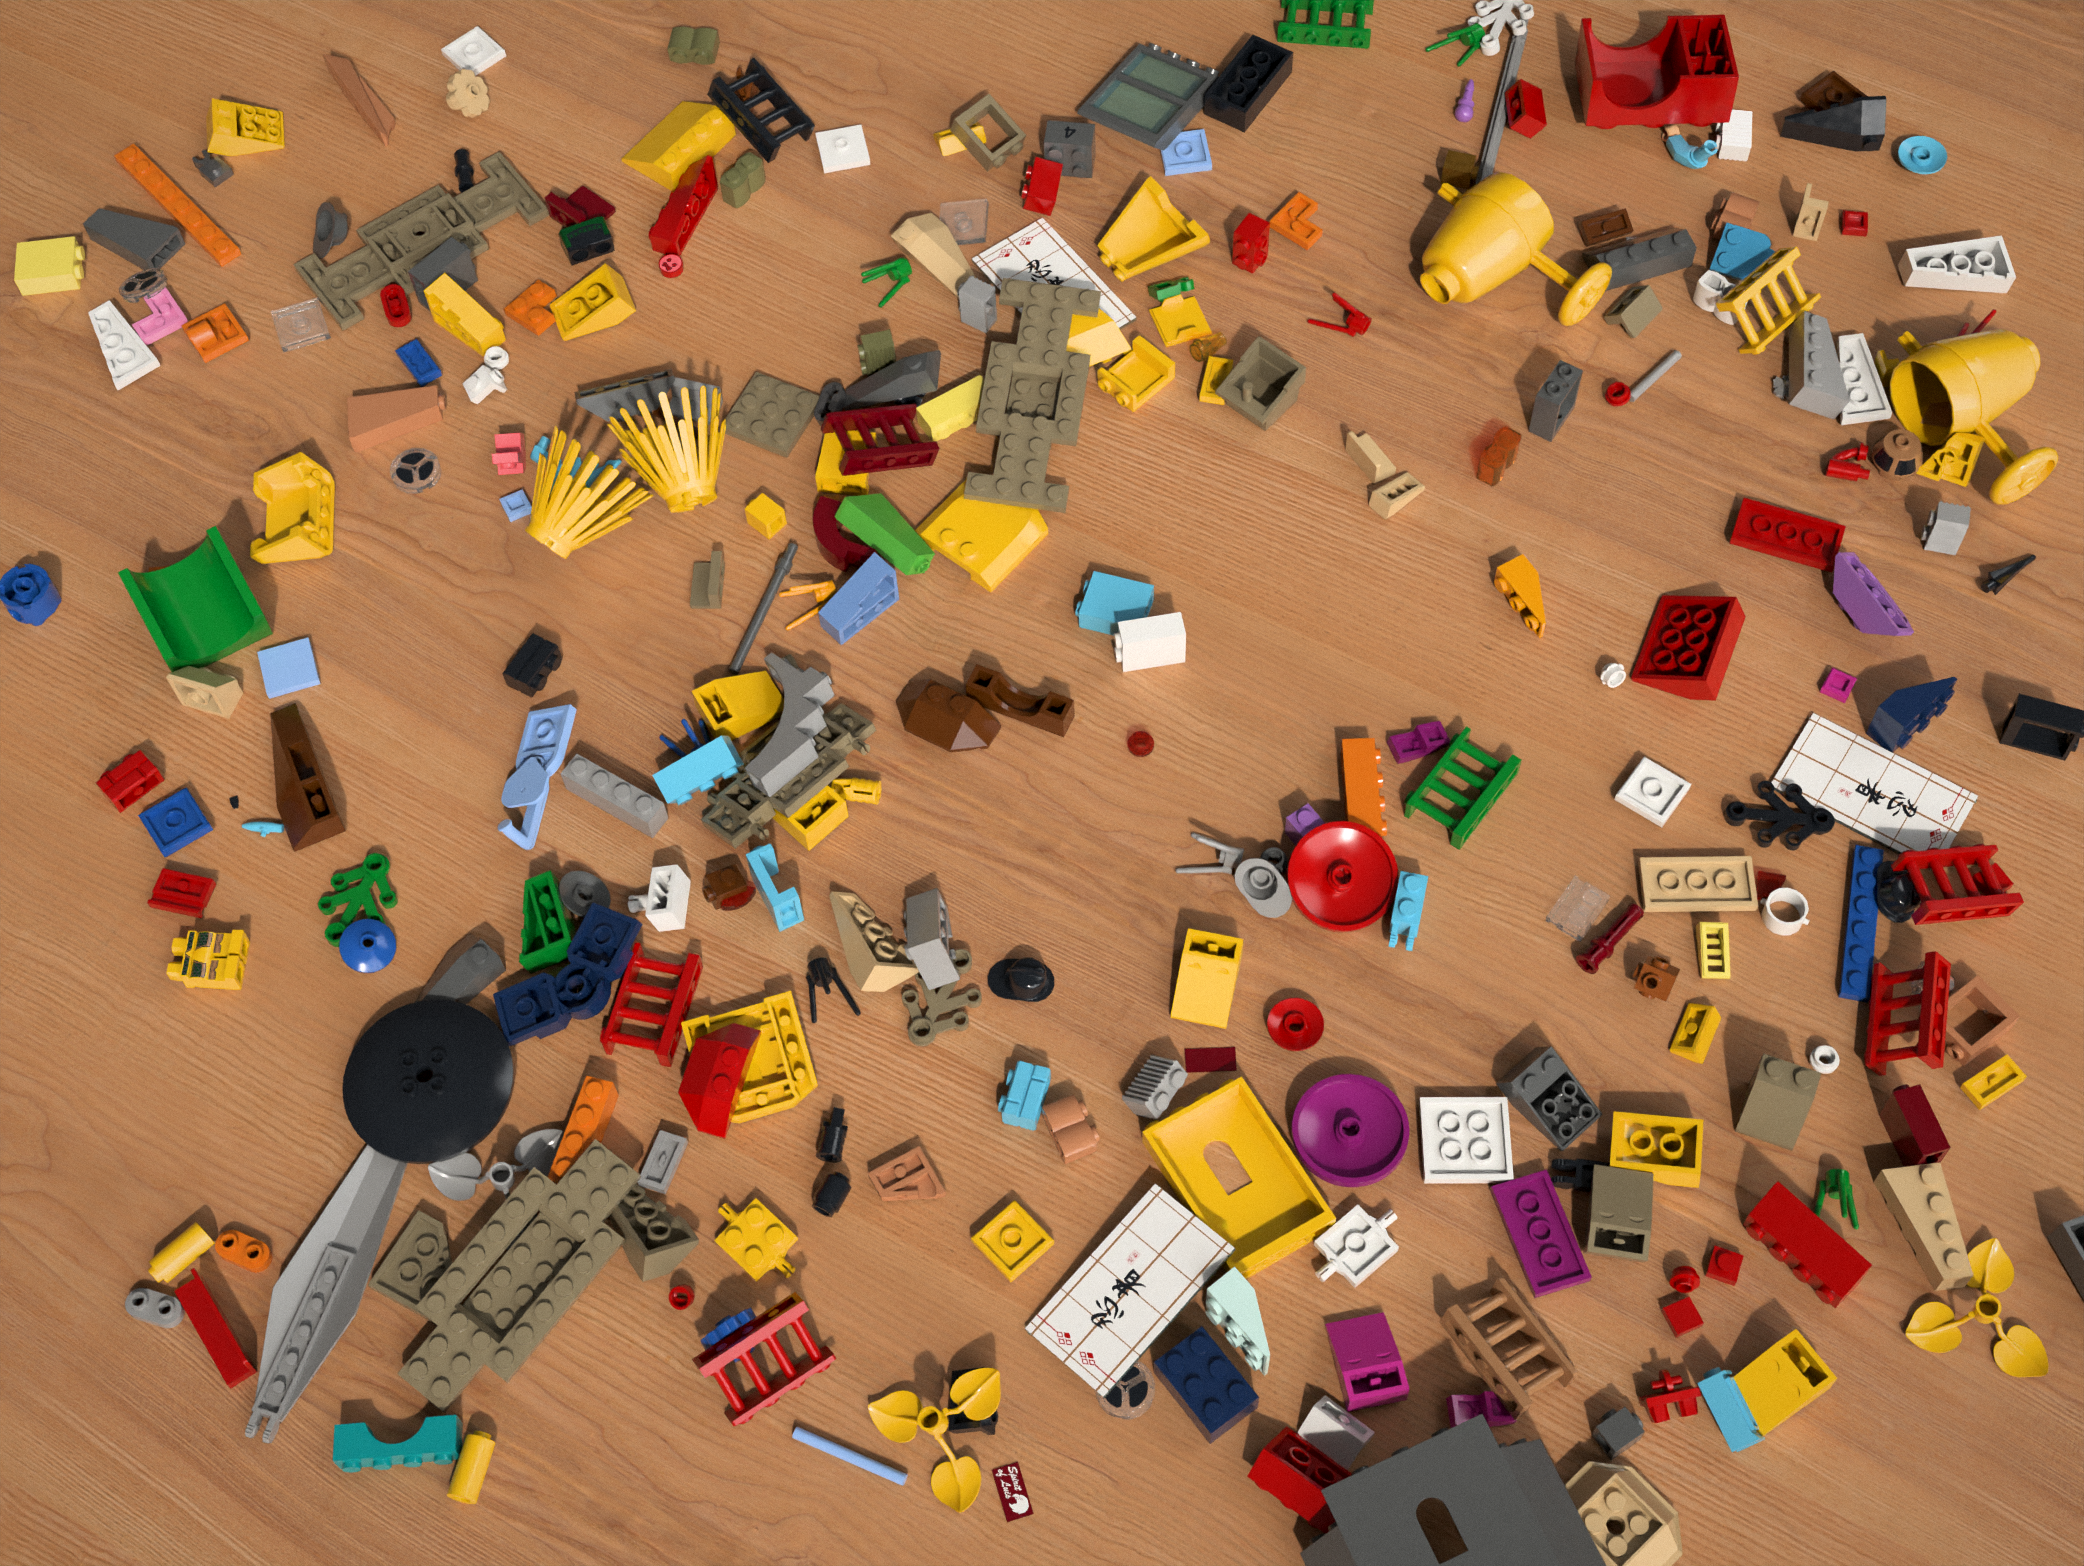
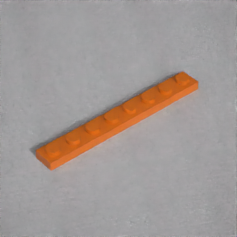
(177, 205)

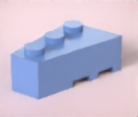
(860, 599)

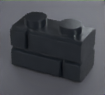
(532, 665)

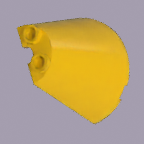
(1149, 234)

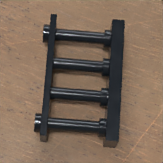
(746, 122)

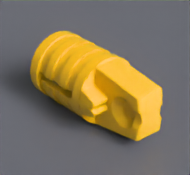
(858, 789)

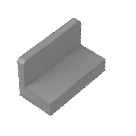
(694, 397)

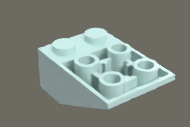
(1235, 1307)

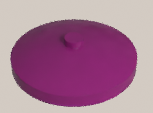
(1350, 1130)

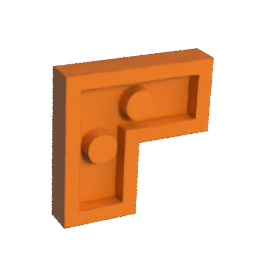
(1293, 221)
(529, 308)

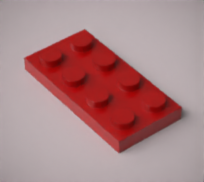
(1787, 534)

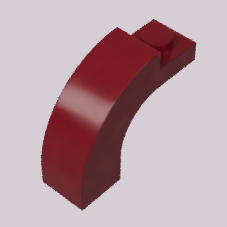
(829, 541)

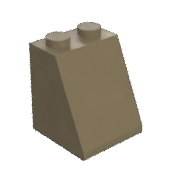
(1777, 1101)

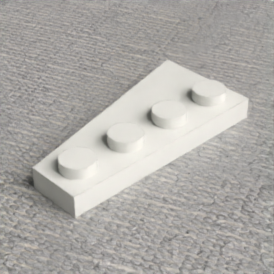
(123, 349)
(1862, 382)

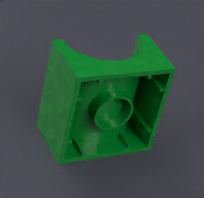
(198, 606)

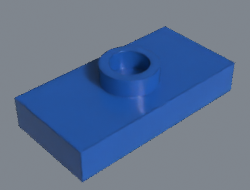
(418, 362)

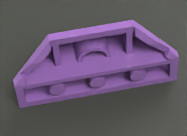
(1866, 599)

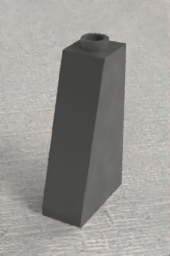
(134, 239)

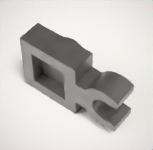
(213, 170)

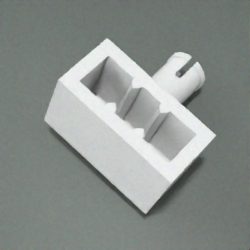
(666, 898)

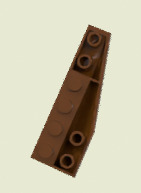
(300, 783)

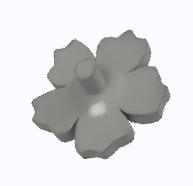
(1781, 387)

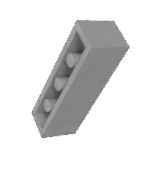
(614, 795)

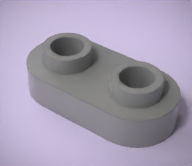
(153, 1306)

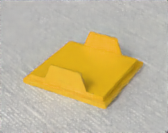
(1179, 320)

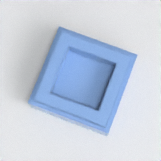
(516, 505)

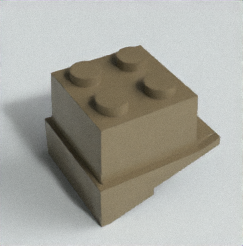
(1263, 384)

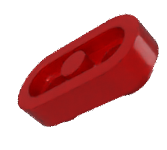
(395, 305)

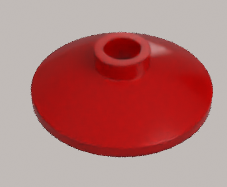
(1299, 1013)

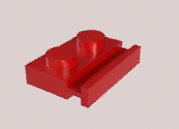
(181, 893)

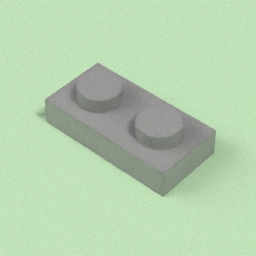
(662, 1162)

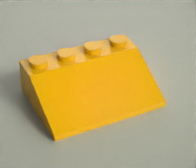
(679, 141)

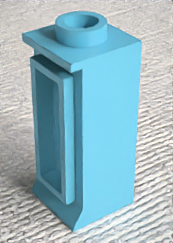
(1730, 1409)

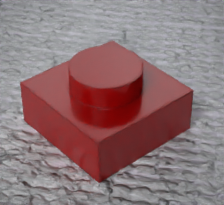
(1724, 1265)

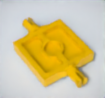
(756, 1240)

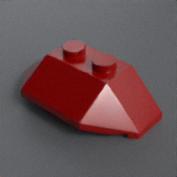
(717, 1076)

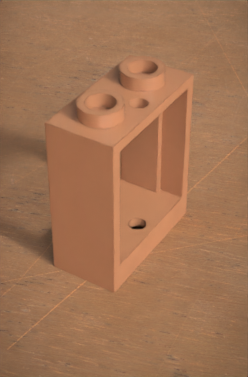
(1992, 1007)

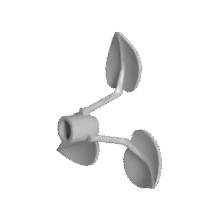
(459, 1175)

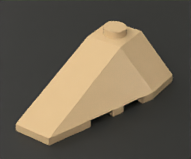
(933, 249)
(870, 951)

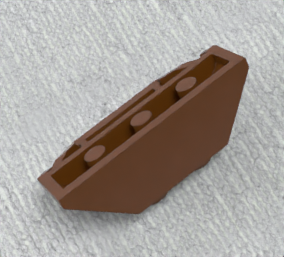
(945, 717)

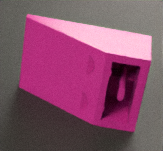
(1367, 1362)

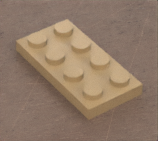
(1697, 884)

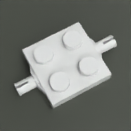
(1356, 1246)

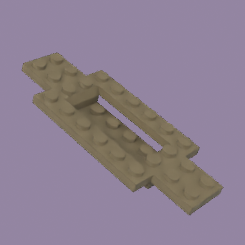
(529, 1284)

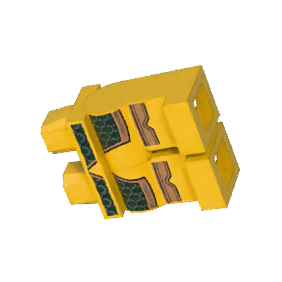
(210, 959)

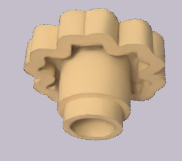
(467, 93)

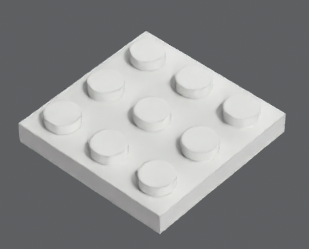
(1465, 1140)

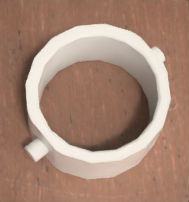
(1787, 895)

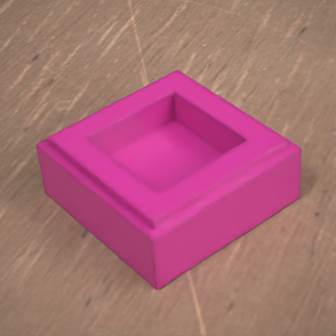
(1838, 685)

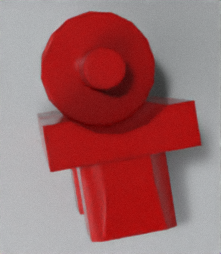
(1657, 1403)

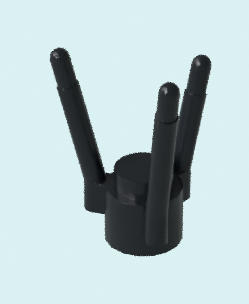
(822, 974)

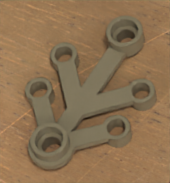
(940, 1004)

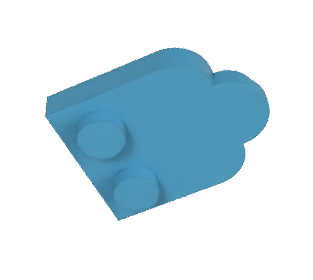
(1740, 252)

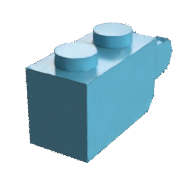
(1407, 908)

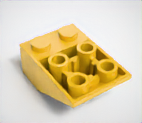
(242, 128)
(738, 703)
(815, 818)
(1207, 978)
(1783, 1381)

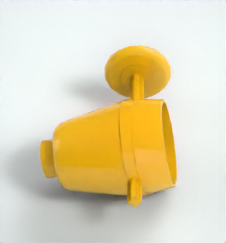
(1494, 237)
(1982, 380)

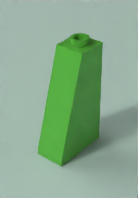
(885, 530)

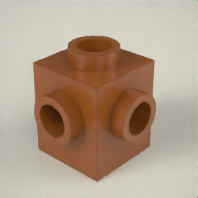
(1655, 977)

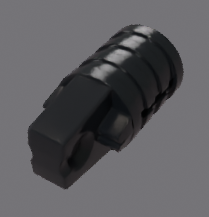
(832, 1137)

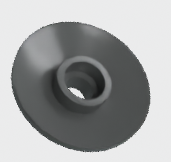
(582, 889)

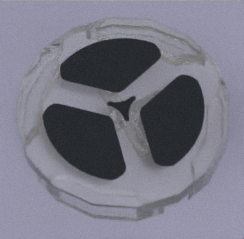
(143, 284)
(415, 470)
(1131, 1395)

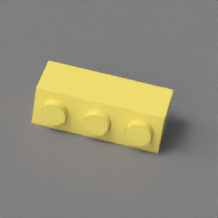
(951, 410)

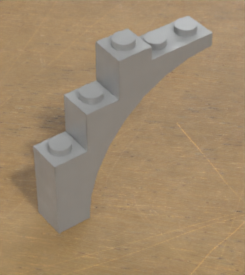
(793, 742)

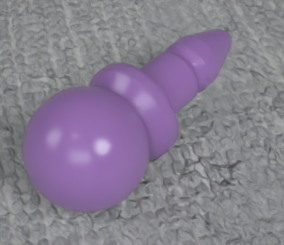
(1464, 111)

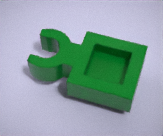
(1170, 288)

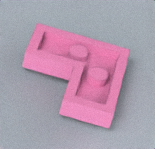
(165, 318)

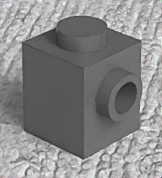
(1618, 1431)

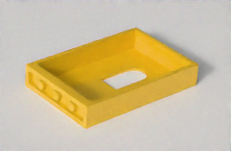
(1263, 1218)

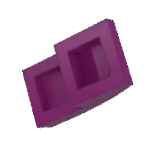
(1421, 742)

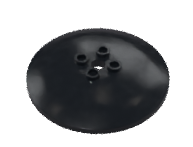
(436, 1117)

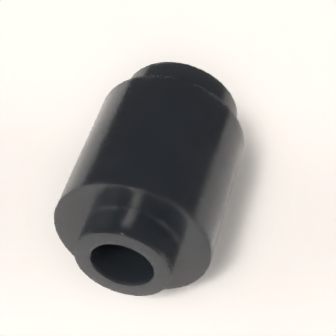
(831, 1194)

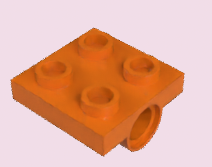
(215, 333)

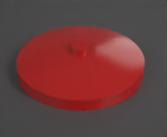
(1342, 876)

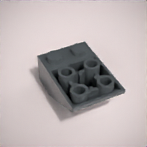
(1549, 1097)

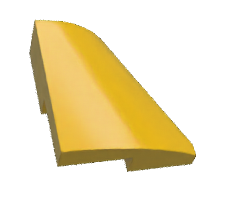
(1954, 460)

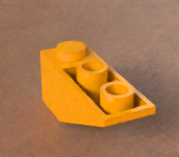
(1521, 586)

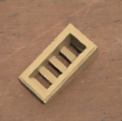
(1387, 506)

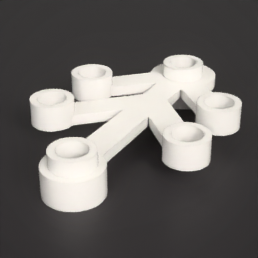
(1490, 42)

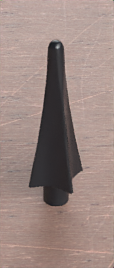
(1999, 578)

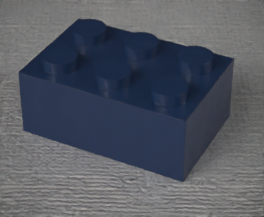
(1206, 1384)

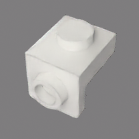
(483, 383)

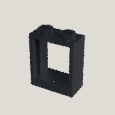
(2040, 739)

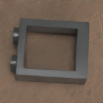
(1555, 399)

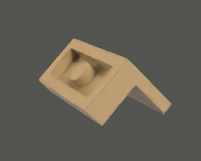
(1810, 216)
(1369, 457)

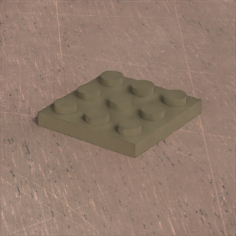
(771, 414)

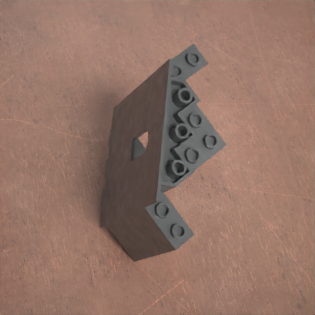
(1499, 1496)

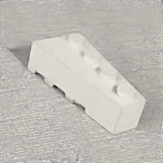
(1961, 265)

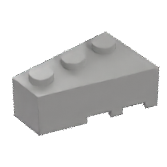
(928, 938)

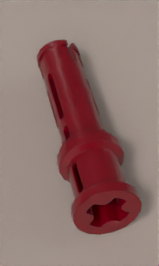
(1603, 946)

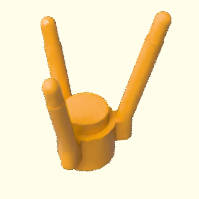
(822, 593)

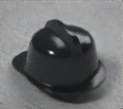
(1895, 893)
(1021, 979)

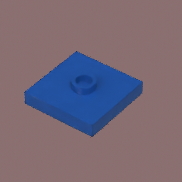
(175, 822)

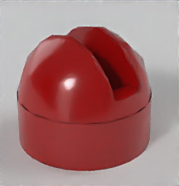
(681, 1302)

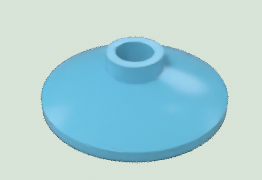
(1922, 155)

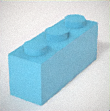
(698, 770)

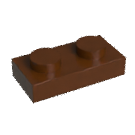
(1606, 227)

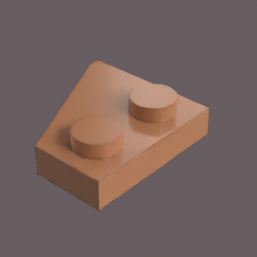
(907, 1178)

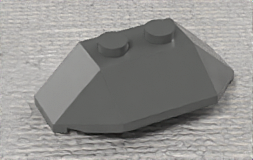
(610, 398)

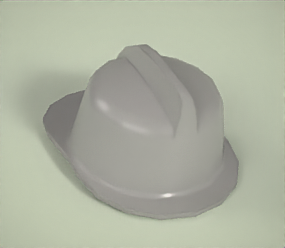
(1263, 887)

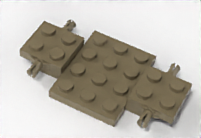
(745, 809)

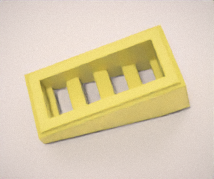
(1721, 929)

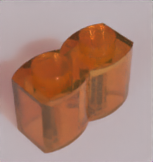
(1498, 456)

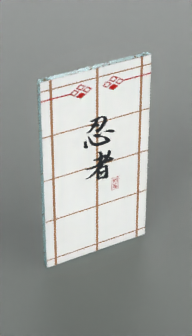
(1044, 257)
(1873, 789)
(1129, 1290)

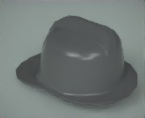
(330, 229)

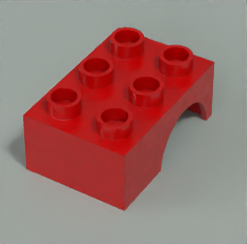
(1671, 79)

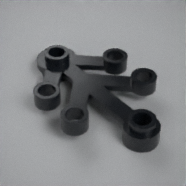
(1783, 816)

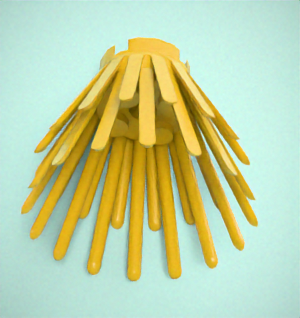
(659, 454)
(574, 512)

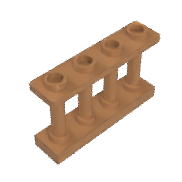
(1496, 1371)

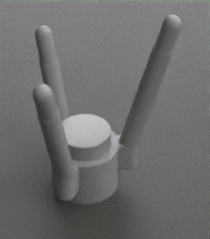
(1229, 856)

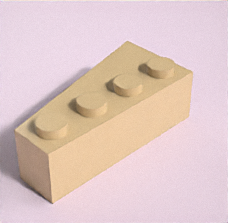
(1928, 1221)

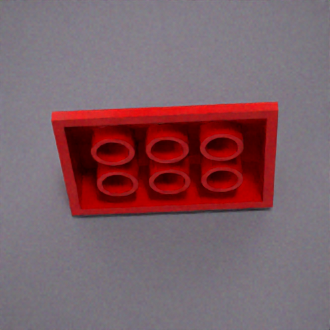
(1690, 645)

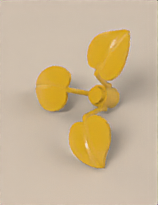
(1934, 1327)
(900, 1412)

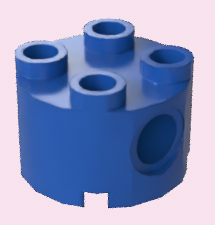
(29, 594)

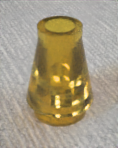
(1207, 346)

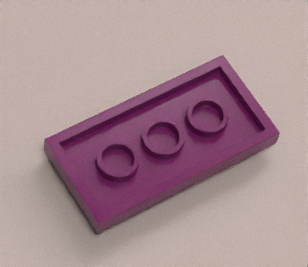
(1540, 1234)

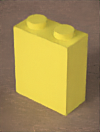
(49, 266)

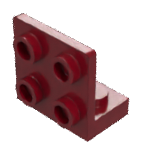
(578, 207)

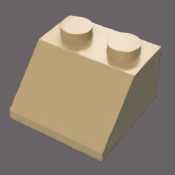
(206, 690)

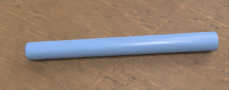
(850, 1456)

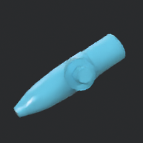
(264, 827)

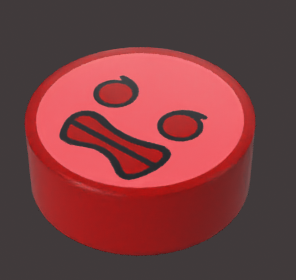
(671, 266)

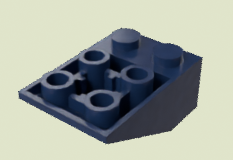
(1909, 712)

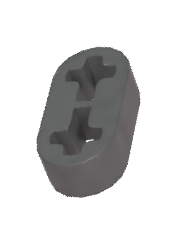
(827, 404)

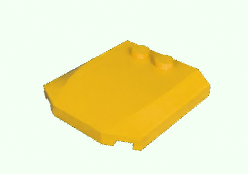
(983, 536)
(781, 1063)

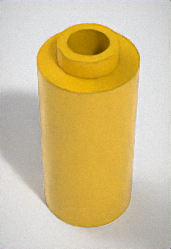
(180, 1253)
(471, 1467)

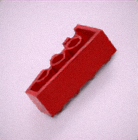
(685, 208)

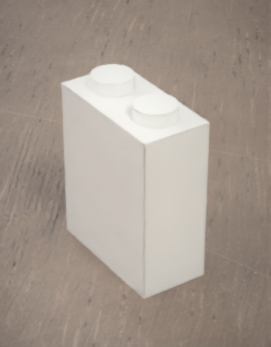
(1150, 642)

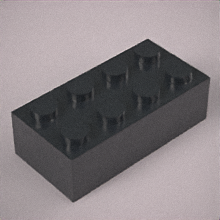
(1248, 83)

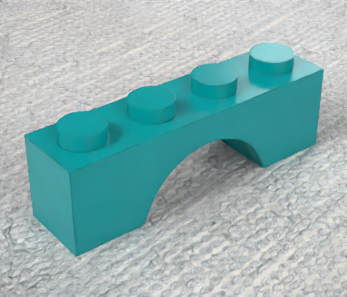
(435, 1441)

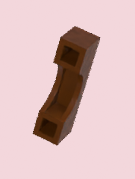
(993, 692)

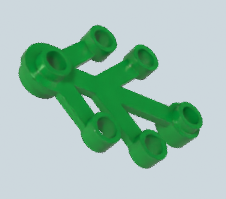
(358, 895)

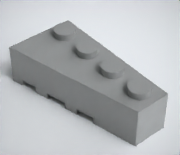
(1814, 368)

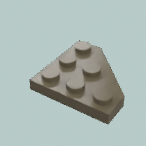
(414, 1263)

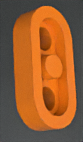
(241, 1251)

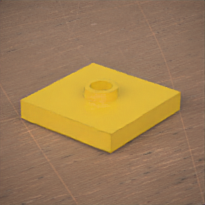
(1012, 1241)

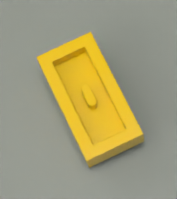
(1215, 374)
(1993, 1082)

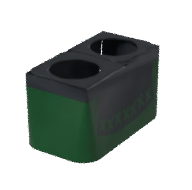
(586, 240)

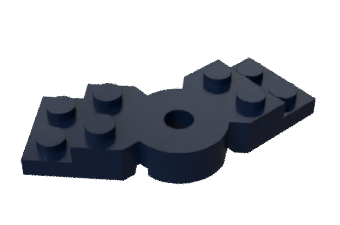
(548, 1003)

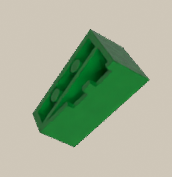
(547, 924)

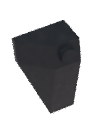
(1847, 127)

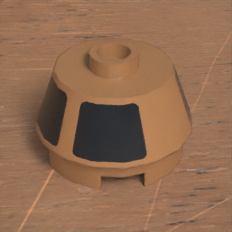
(1897, 454)

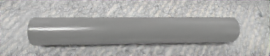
(1655, 375)

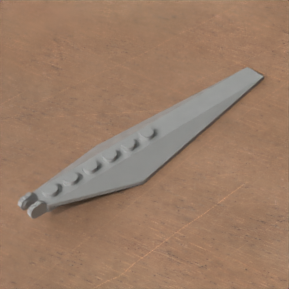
(323, 1287)

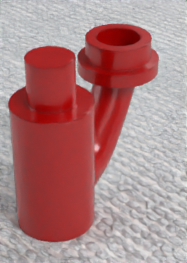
(1841, 469)

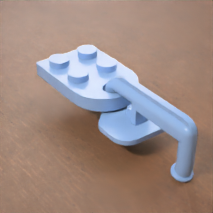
(538, 758)

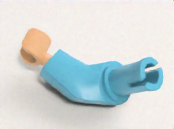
(1685, 154)

